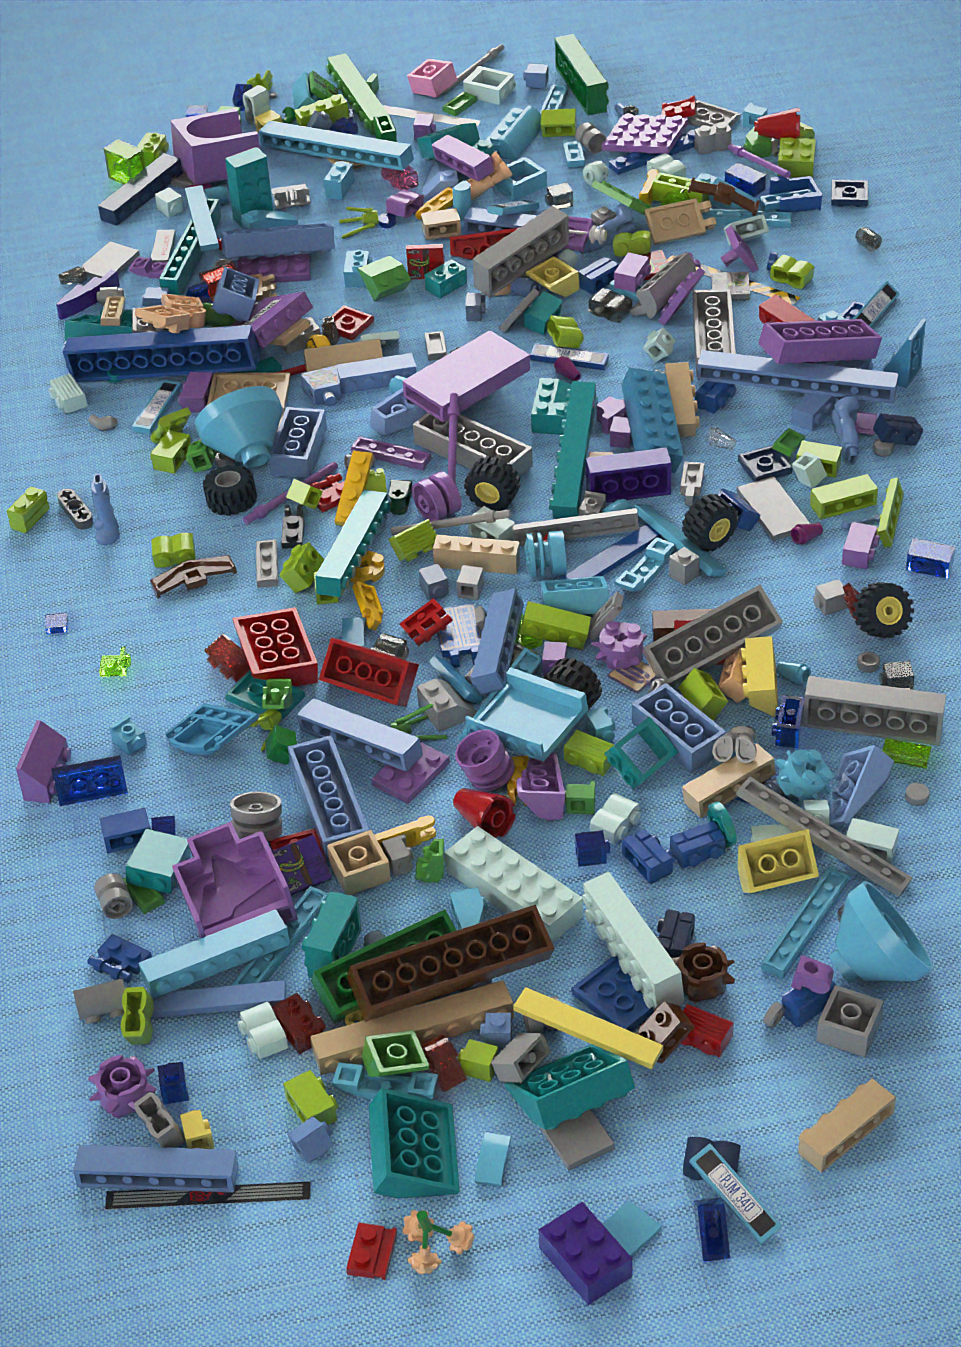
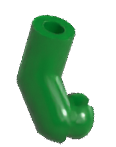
(289, 115)

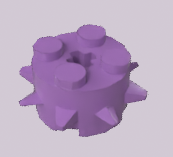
(620, 645)
(121, 1084)

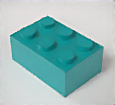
(464, 132)
(332, 932)

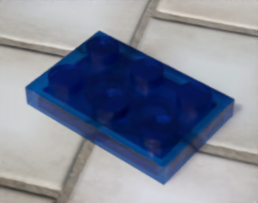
(89, 780)

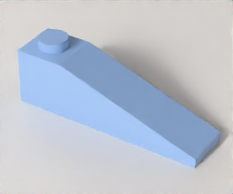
(439, 178)
(859, 777)

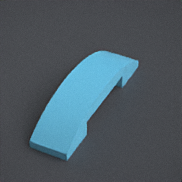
(648, 567)
(355, 1081)

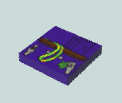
(302, 864)

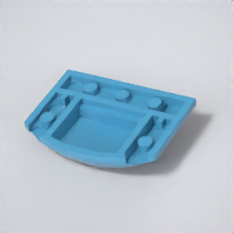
(209, 729)

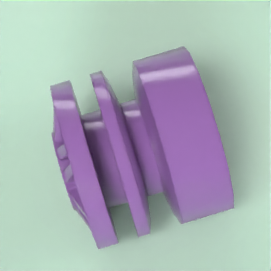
(484, 760)

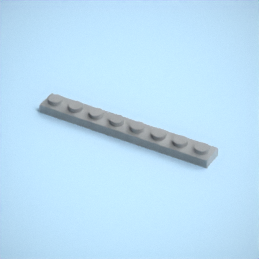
(824, 836)

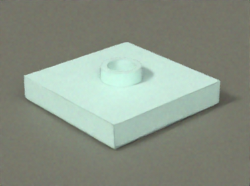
(383, 336)

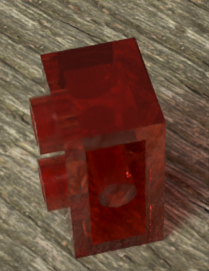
(298, 1021)

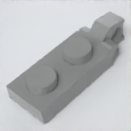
(692, 481)

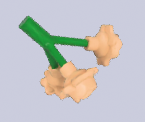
(420, 1227)

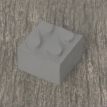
(850, 1021)

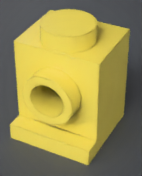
(196, 1130)

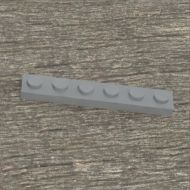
(580, 526)

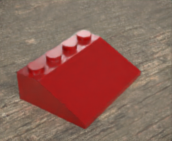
(277, 646)

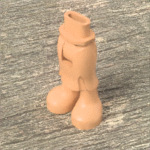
(500, 173)

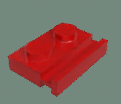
(371, 1251)

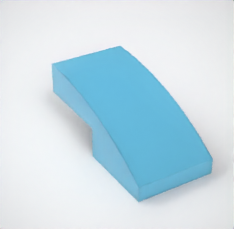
(492, 1159)

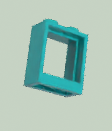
(657, 743)

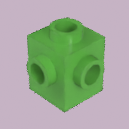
(200, 456)

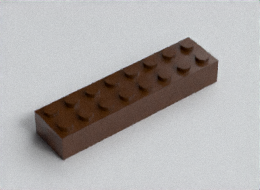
(449, 962)

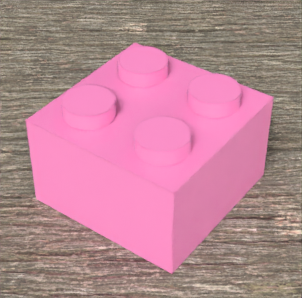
(432, 77)

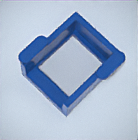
(804, 202)

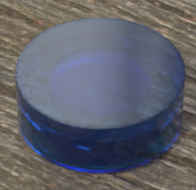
(387, 220)

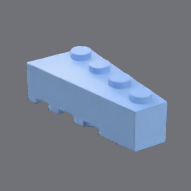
(395, 414)

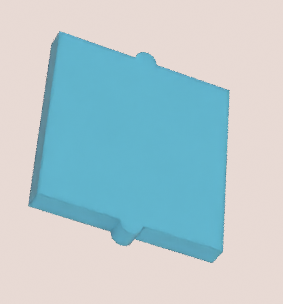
(632, 1227)

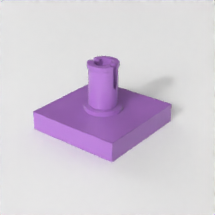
(739, 250)

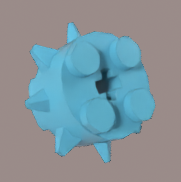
(804, 775)

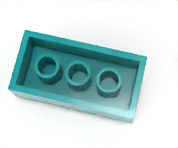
(248, 183)

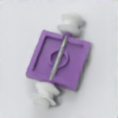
(580, 230)

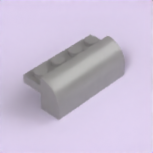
(662, 286)

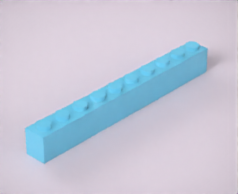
(336, 145)

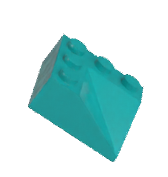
(549, 406)

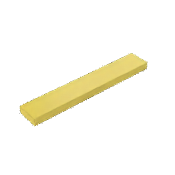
(588, 1028)

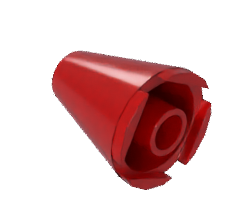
(779, 125)
(486, 810)

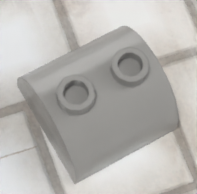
(100, 1000)

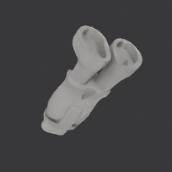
(740, 740)

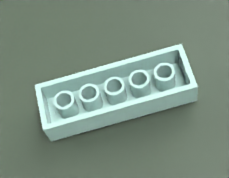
(512, 881)
(632, 941)

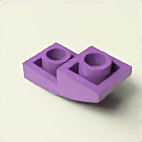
(146, 267)

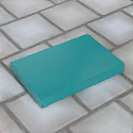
(249, 695)

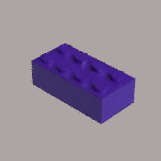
(630, 474)

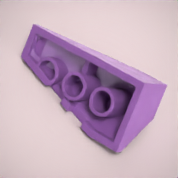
(543, 788)

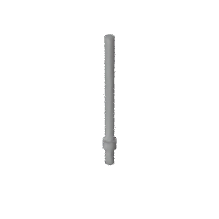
(491, 55)
(489, 516)

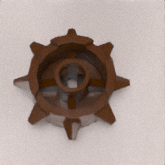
(704, 971)

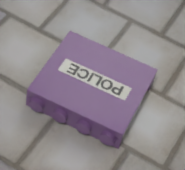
(276, 315)

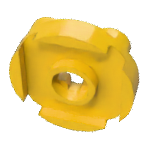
(373, 568)

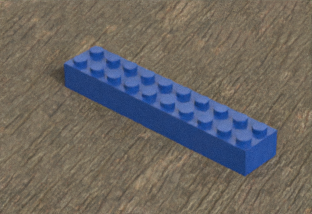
(162, 353)

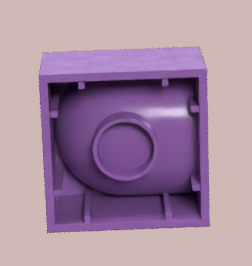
(206, 141)

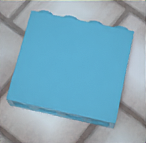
(531, 714)

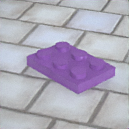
(677, 300)
(409, 784)

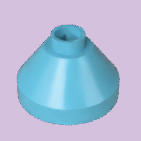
(242, 424)
(877, 941)

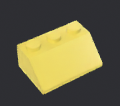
(760, 674)
(776, 861)

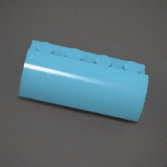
(516, 132)

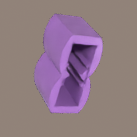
(404, 203)

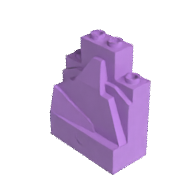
(231, 880)

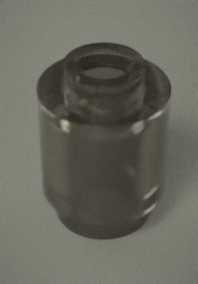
(868, 238)

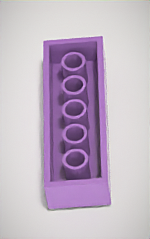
(819, 341)

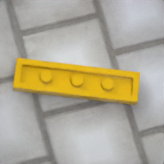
(354, 484)

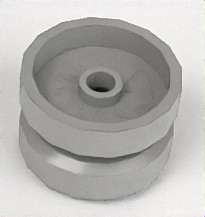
(257, 813)

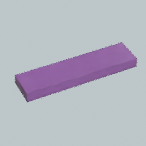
(393, 453)

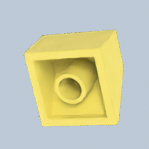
(556, 276)

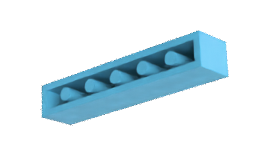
(214, 954)

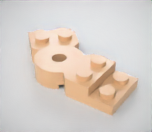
(176, 313)

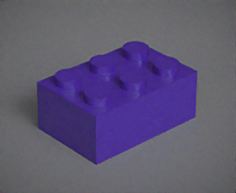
(585, 1253)

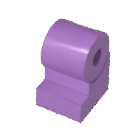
(812, 975)

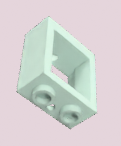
(475, 85)

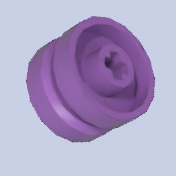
(436, 496)

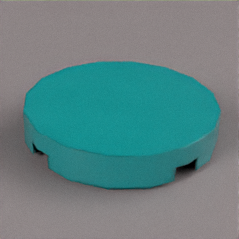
(722, 819)

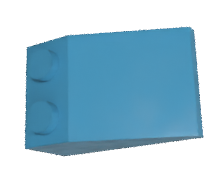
(908, 358)

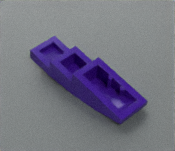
(85, 296)

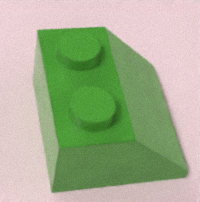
(384, 277)
(393, 1054)

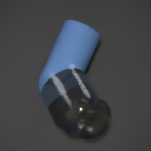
(626, 110)

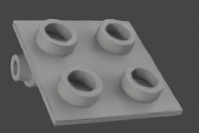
(291, 196)

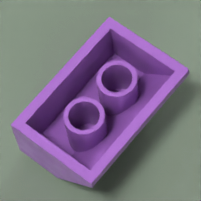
(42, 752)

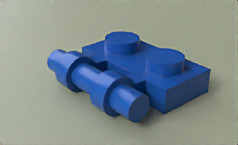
(123, 954)

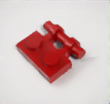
(331, 496)
(422, 619)

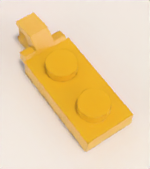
(368, 604)

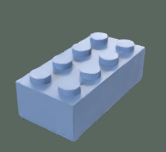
(235, 294)
(297, 442)
(681, 723)

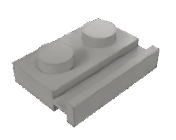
(605, 614)

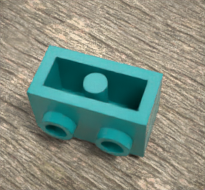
(445, 278)
(539, 313)

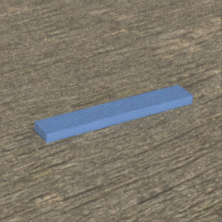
(218, 999)

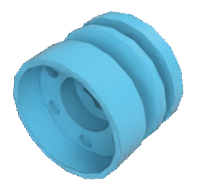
(546, 554)

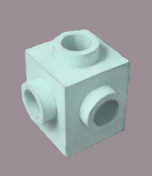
(659, 344)

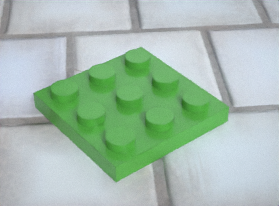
(621, 196)

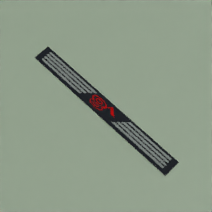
(241, 1194)

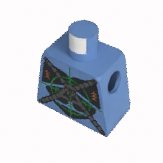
(322, 385)

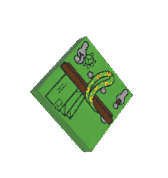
(321, 87)

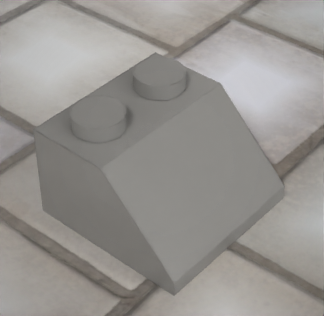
(448, 704)

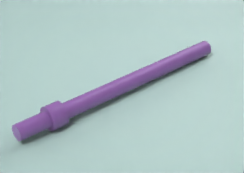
(741, 152)
(452, 414)
(262, 510)

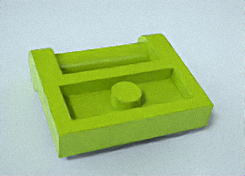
(173, 422)

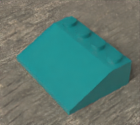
(90, 325)
(572, 1086)
(412, 1146)

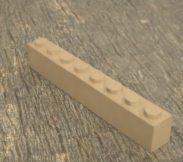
(443, 1016)

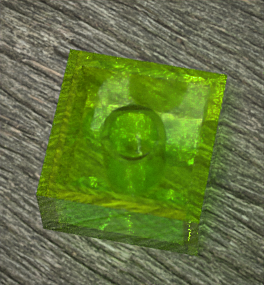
(123, 161)

